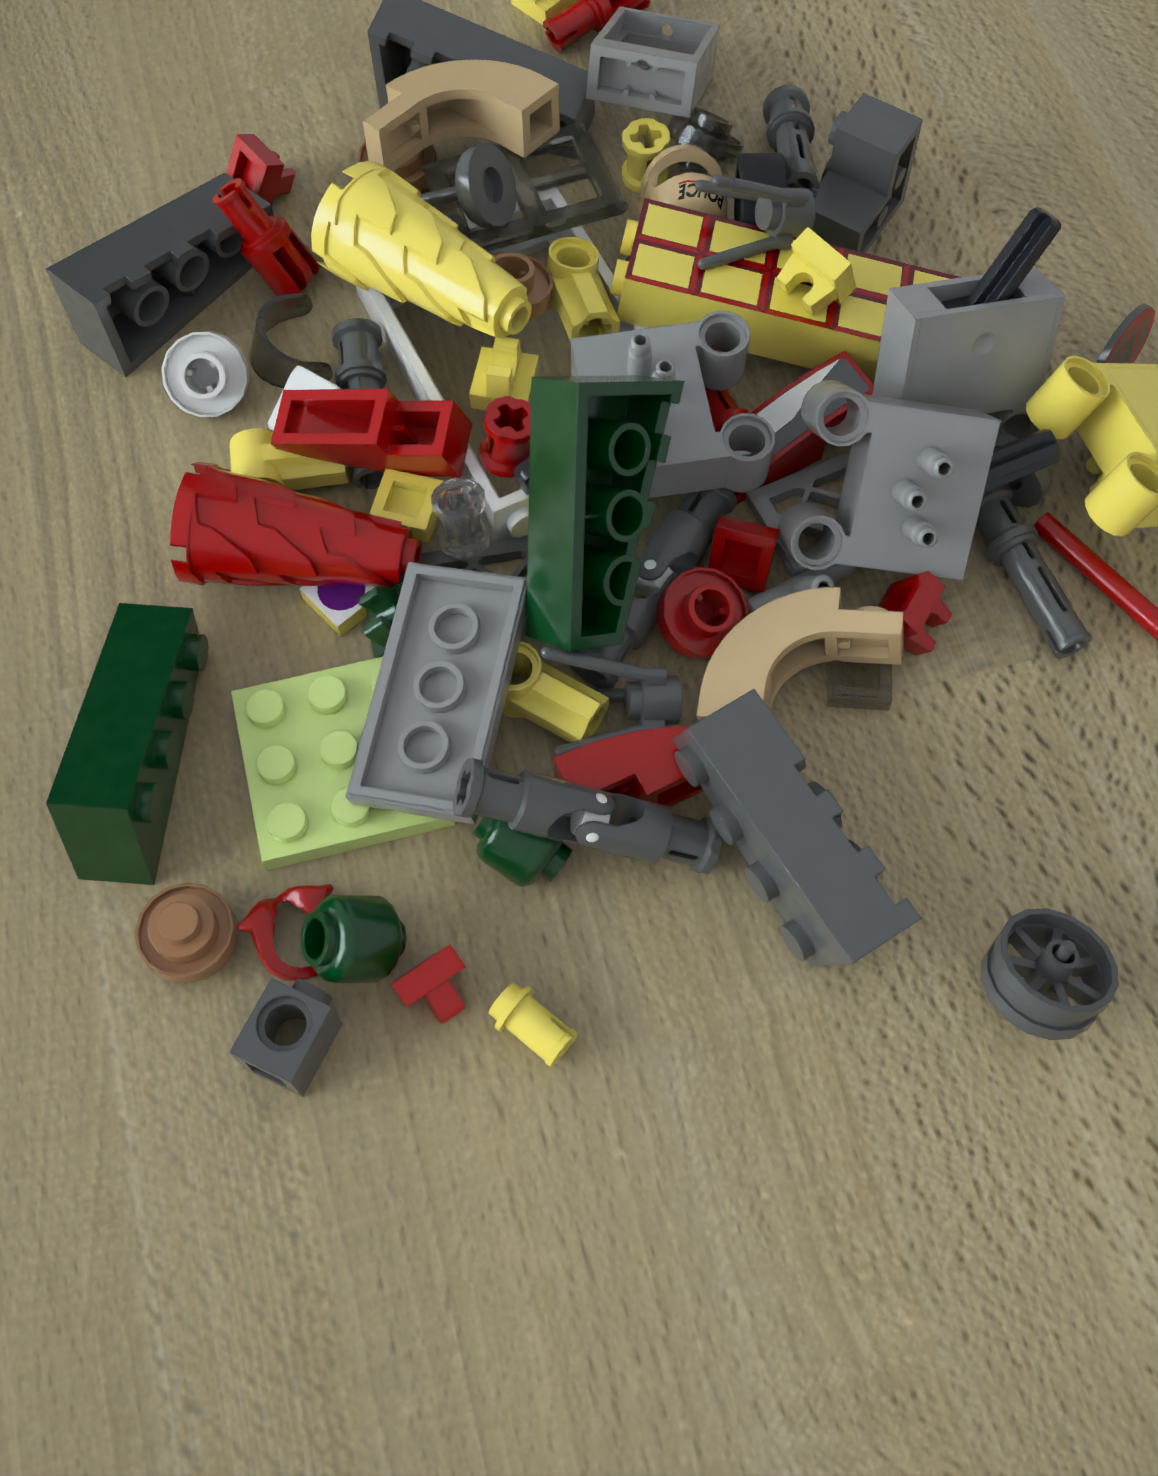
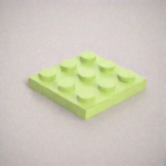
(298, 763)

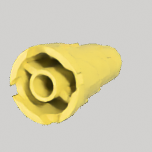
(402, 246)

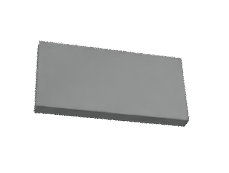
(438, 688)

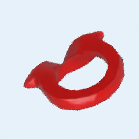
(261, 927)

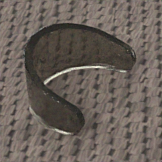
(265, 358)

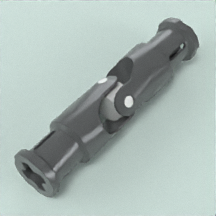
(672, 549)
(598, 818)

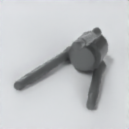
(777, 211)
(651, 700)

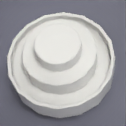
(205, 373)

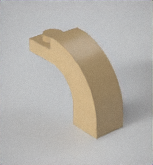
(463, 100)
(791, 636)

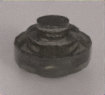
(707, 132)

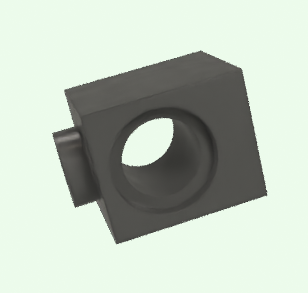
(292, 1064)

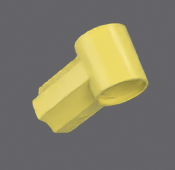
(578, 290)
(256, 457)
(553, 699)

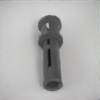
(791, 133)
(360, 369)
(1014, 547)

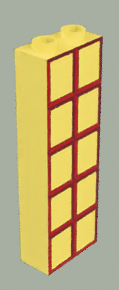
(668, 288)

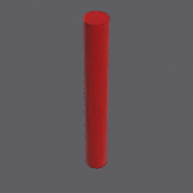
(1099, 573)

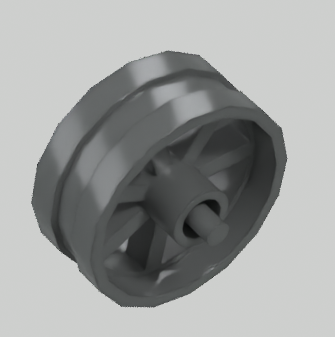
(1040, 999)

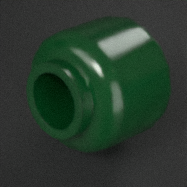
(517, 854)
(353, 938)

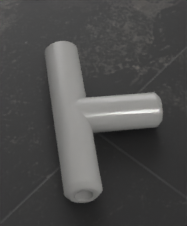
(807, 580)

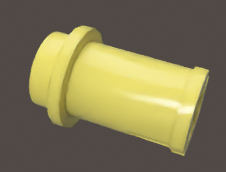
(532, 1023)

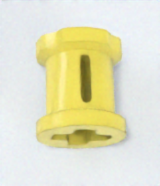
(639, 156)

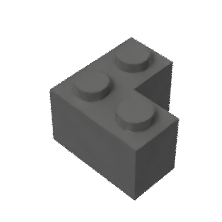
(865, 173)

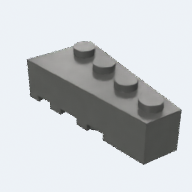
(419, 34)
(151, 276)
(789, 835)

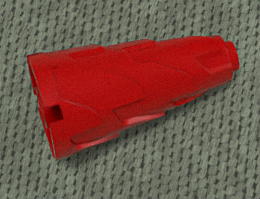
(270, 536)

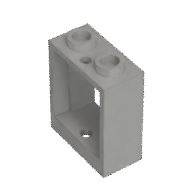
(649, 70)

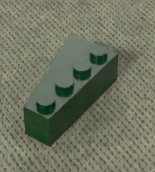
(589, 501)
(128, 745)

